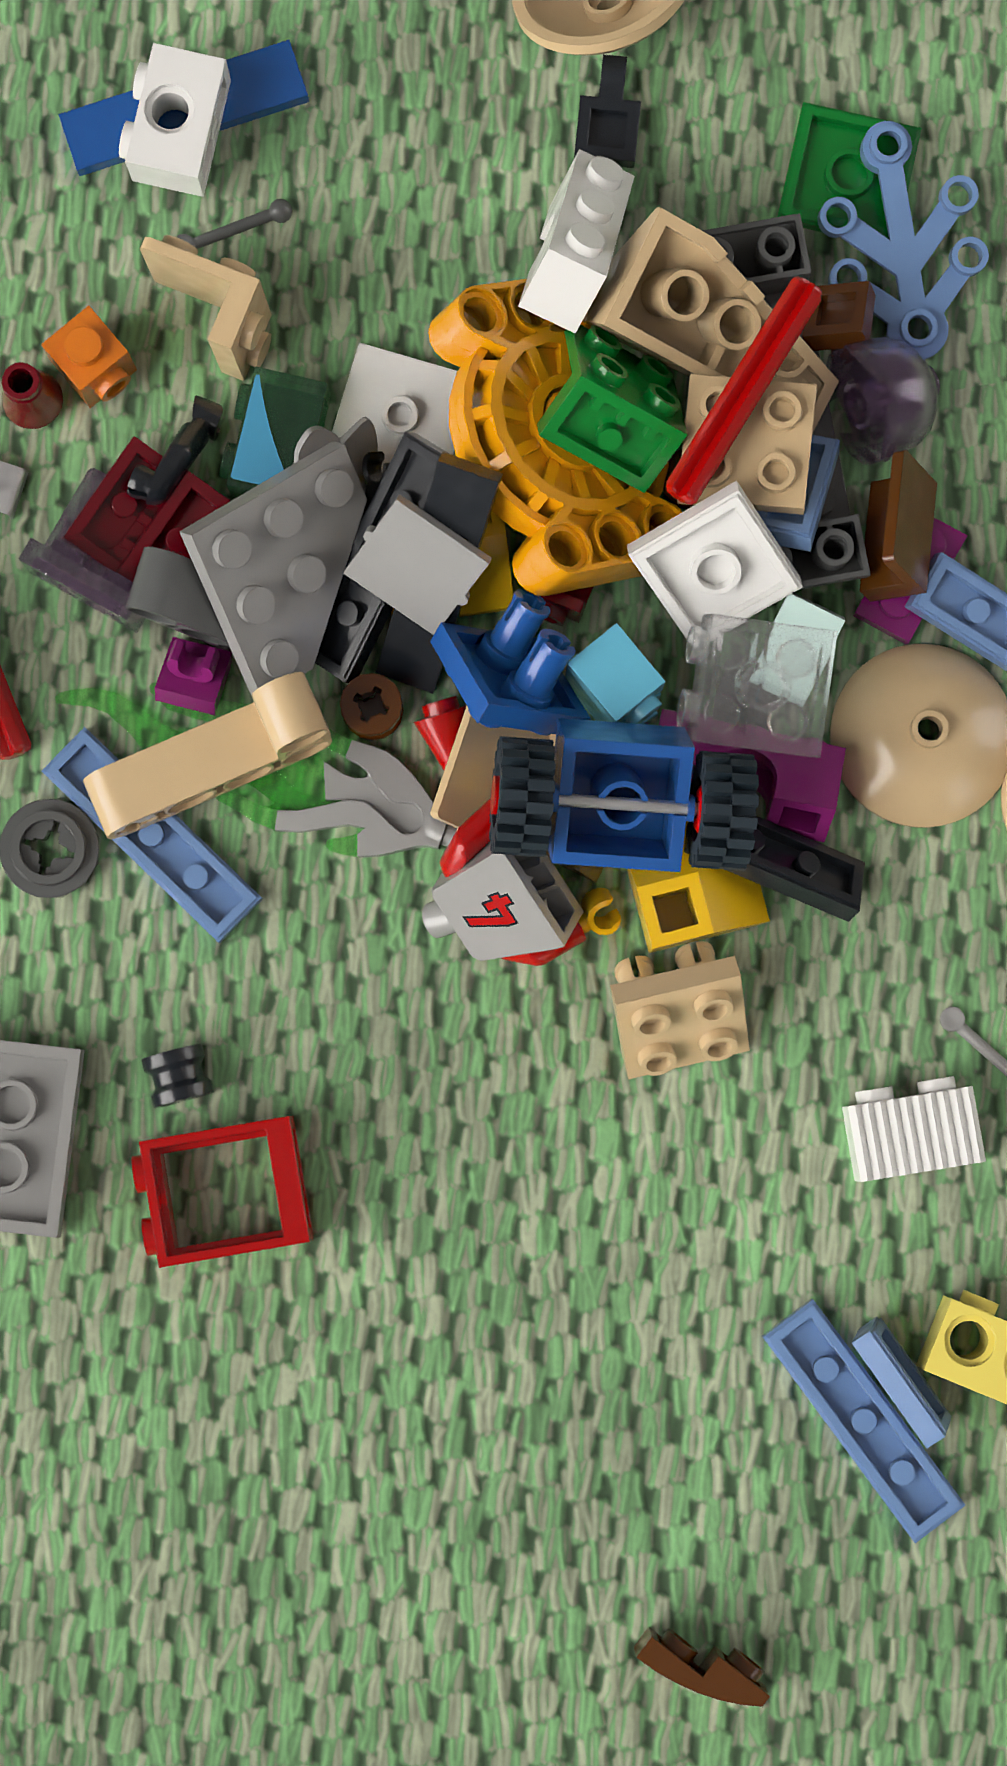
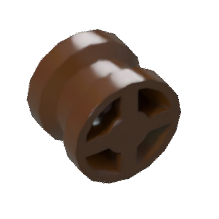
(377, 721)

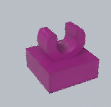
(193, 676)

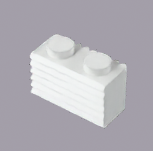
(913, 1131)

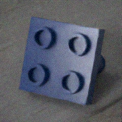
(509, 673)

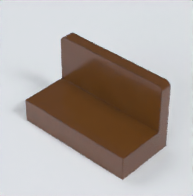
(899, 531)

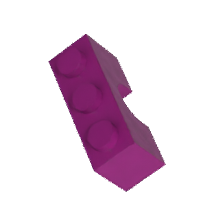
(796, 788)

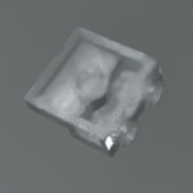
(758, 684)

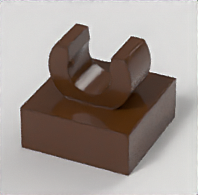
(841, 316)

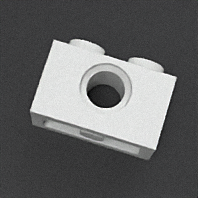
(183, 155)

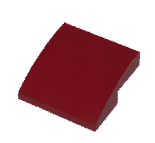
(118, 527)

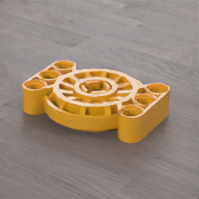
(565, 506)

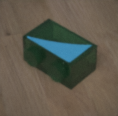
(273, 418)

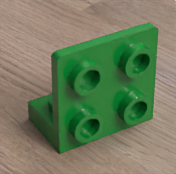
(615, 409)

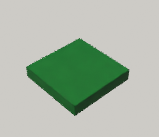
(829, 165)

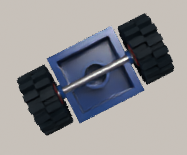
(622, 798)

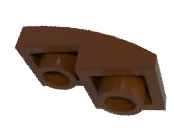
(719, 1676)

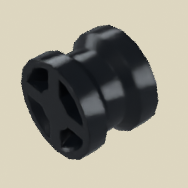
(177, 1075)

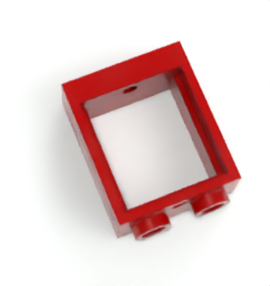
(160, 1229)

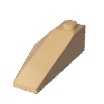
(691, 307)

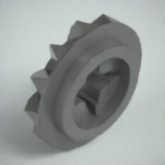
(35, 823)

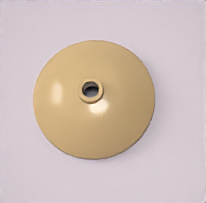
(592, 25)
(888, 760)

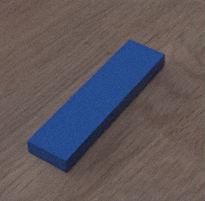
(259, 86)

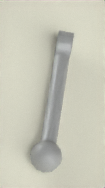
(953, 1020)

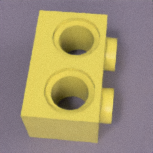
(983, 1368)

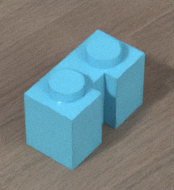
(616, 680)

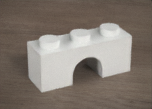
(577, 241)

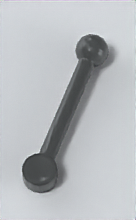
(279, 211)

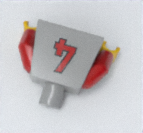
(509, 903)

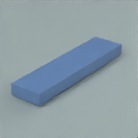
(164, 850)
(863, 1420)

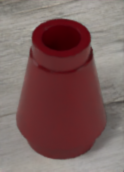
(37, 405)

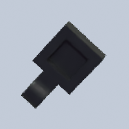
(608, 122)

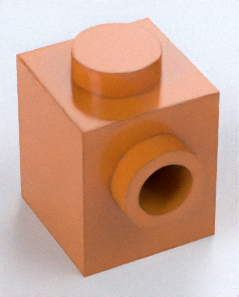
(90, 357)

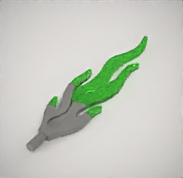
(310, 792)

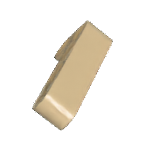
(211, 758)

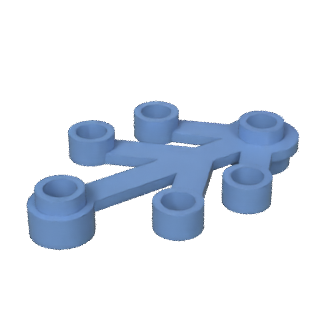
(903, 251)

